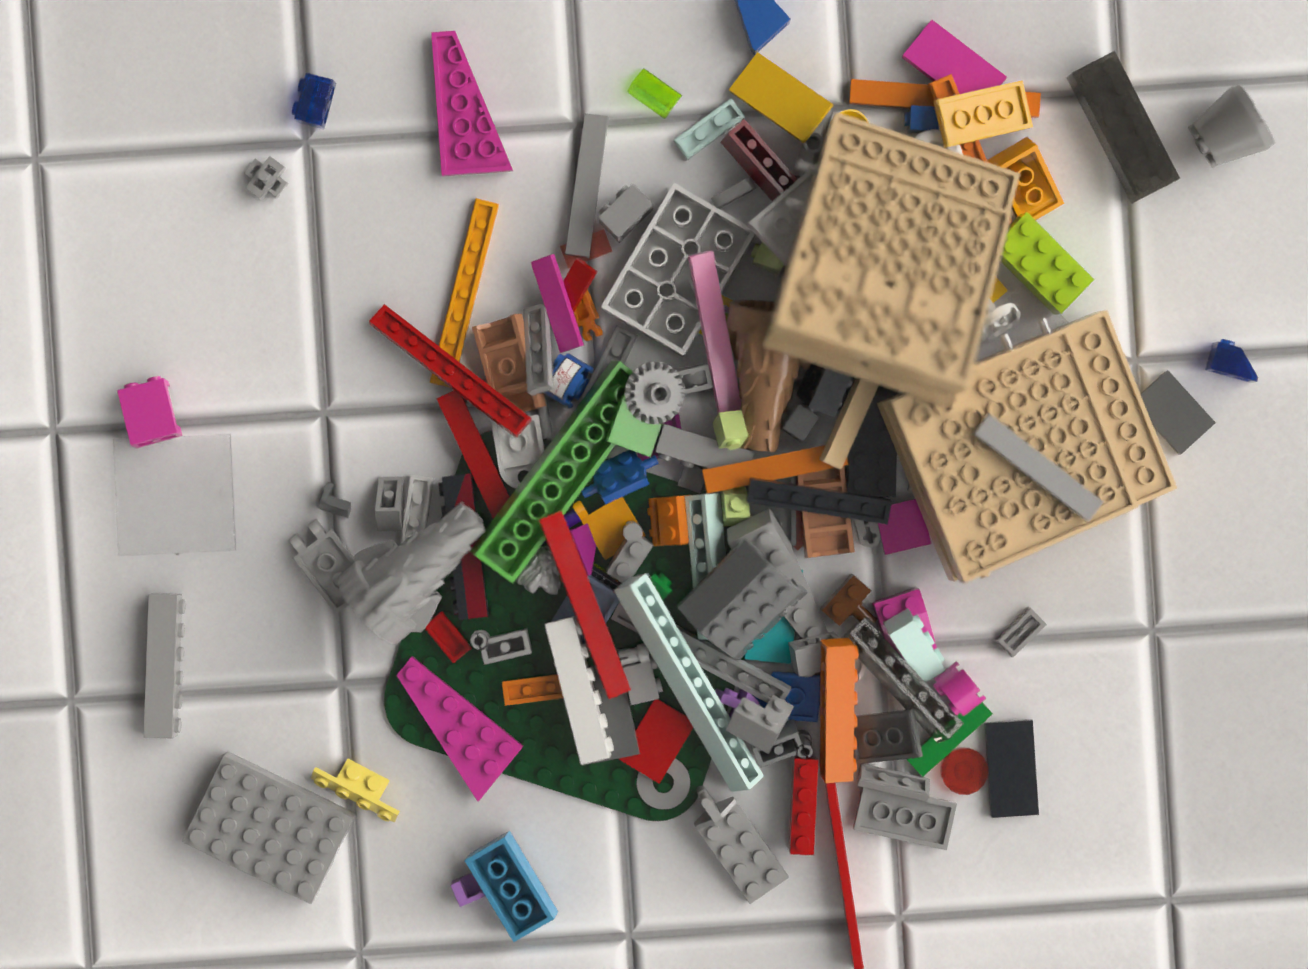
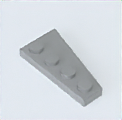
(805, 615)

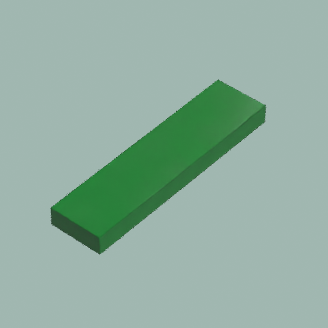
(934, 752)

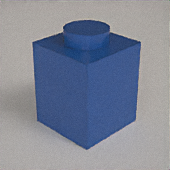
(920, 119)

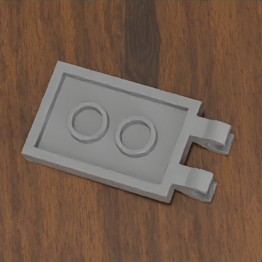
(324, 563)

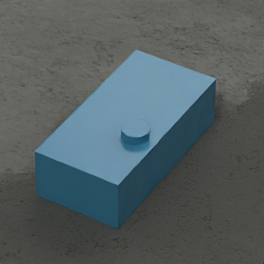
(511, 886)

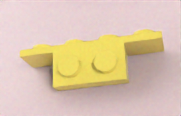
(359, 786)

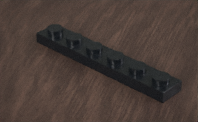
(818, 500)

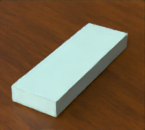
(709, 128)

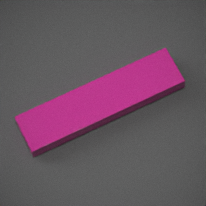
(557, 303)

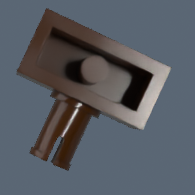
(848, 602)

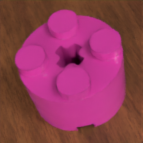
(959, 689)

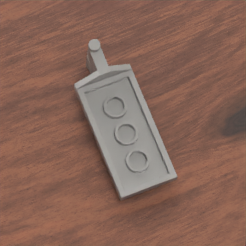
(738, 846)

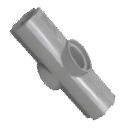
(811, 156)

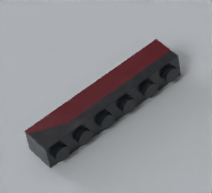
(469, 573)

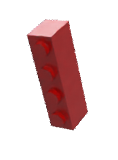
(803, 805)

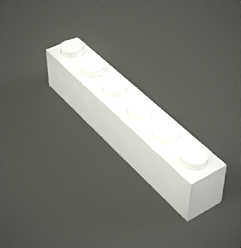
(578, 690)

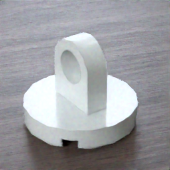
(998, 320)

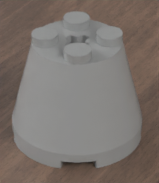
(1231, 128)

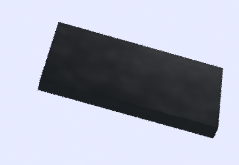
(1011, 768)

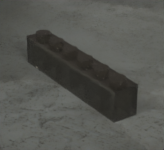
(903, 681)

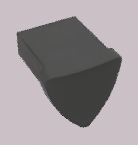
(333, 504)

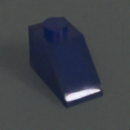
(1230, 361)

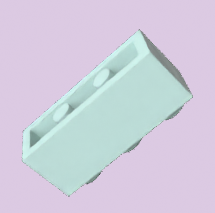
(915, 645)

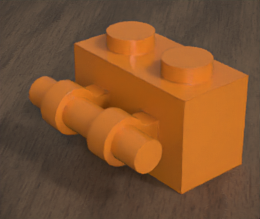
(668, 521)

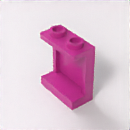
(148, 412)

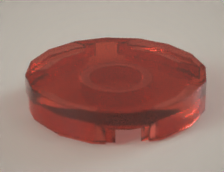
(964, 771)

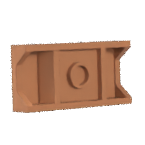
(504, 360)
(825, 533)

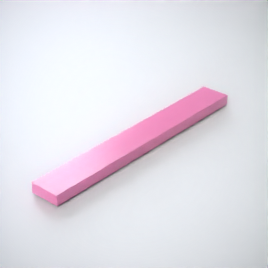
(715, 331)

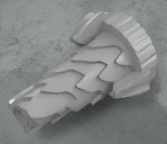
(396, 584)

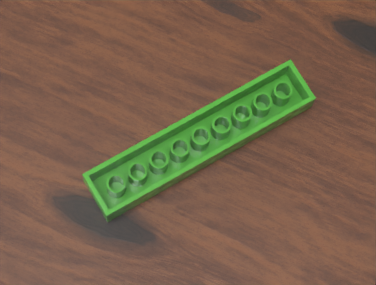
(554, 478)

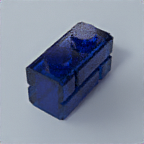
(314, 100)

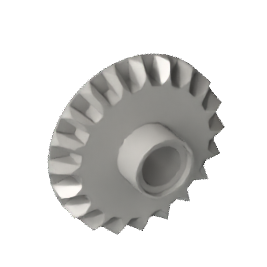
(641, 388)

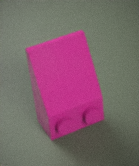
(895, 604)

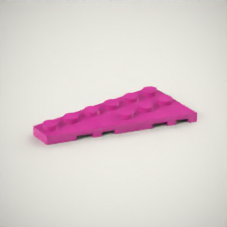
(464, 124)
(467, 735)

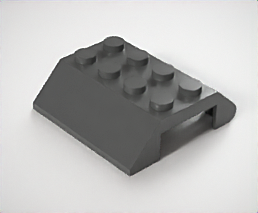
(740, 600)

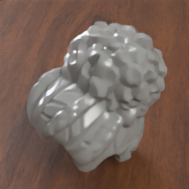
(540, 573)

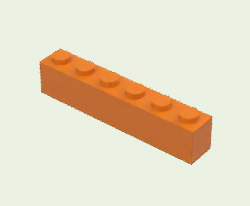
(837, 710)

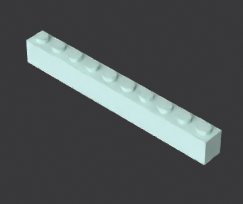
(688, 682)

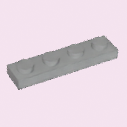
(538, 349)

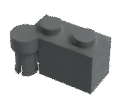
(785, 745)

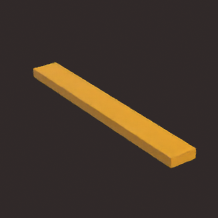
(467, 280)

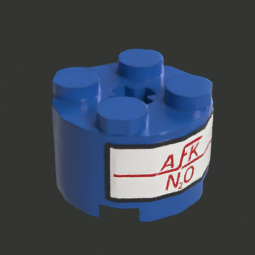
(569, 379)

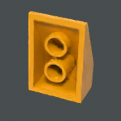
(1035, 188)

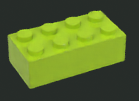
(1043, 264)

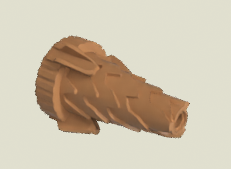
(763, 373)

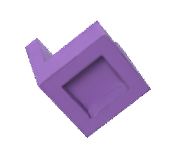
(466, 889)

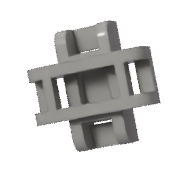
(266, 177)

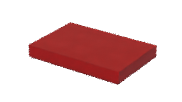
(659, 740)

